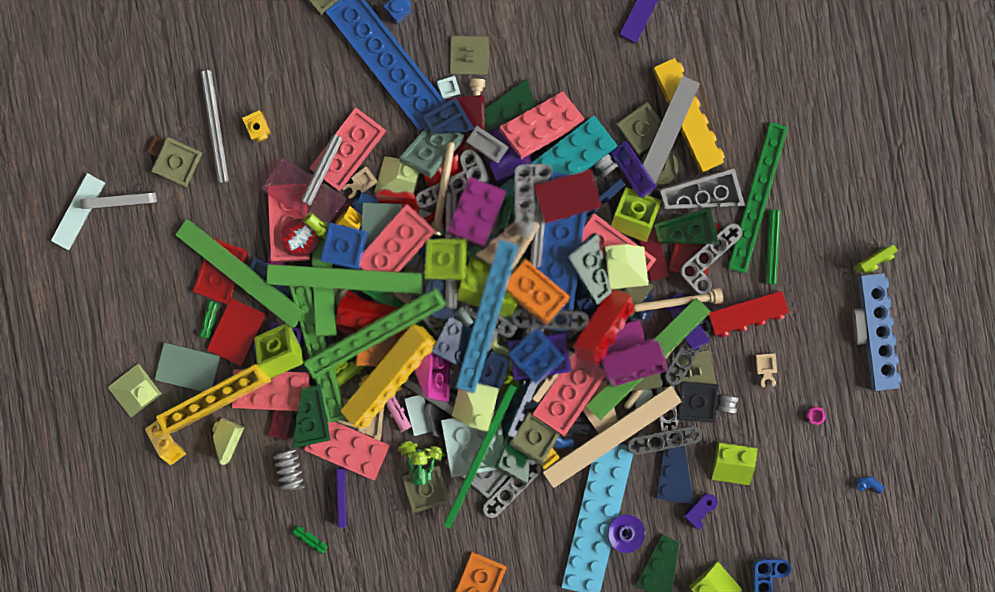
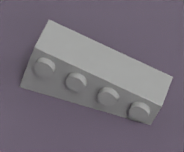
(705, 191)

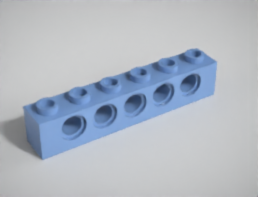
(875, 360)

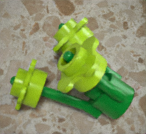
(418, 458)

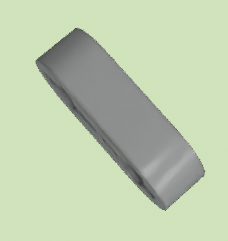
(859, 326)

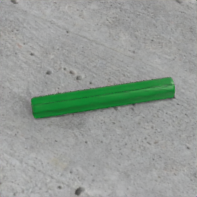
(773, 247)

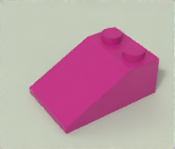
(434, 377)

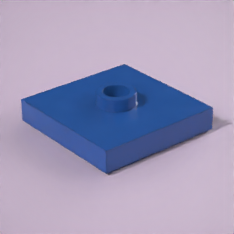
(344, 246)

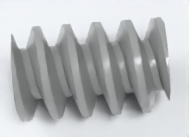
(288, 470)

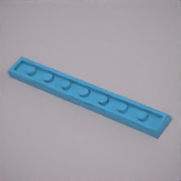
(487, 315)

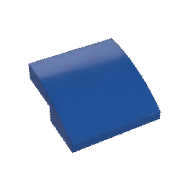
(537, 356)

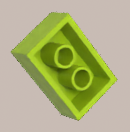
(474, 286)

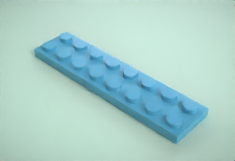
(598, 509)

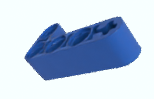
(770, 573)

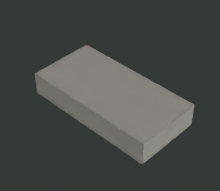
(487, 144)

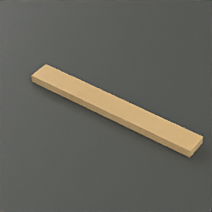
(612, 436)

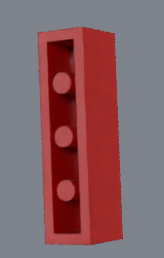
(361, 313)
(748, 313)
(604, 326)

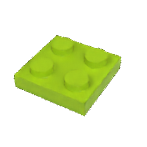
(445, 260)
(870, 263)

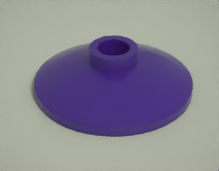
(634, 537)

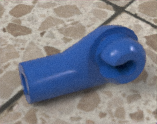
(564, 443)
(869, 482)

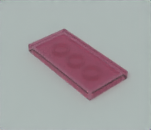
(288, 186)

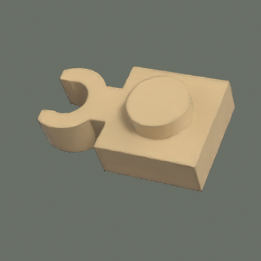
(362, 181)
(766, 365)

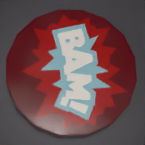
(299, 238)

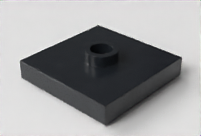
(698, 402)

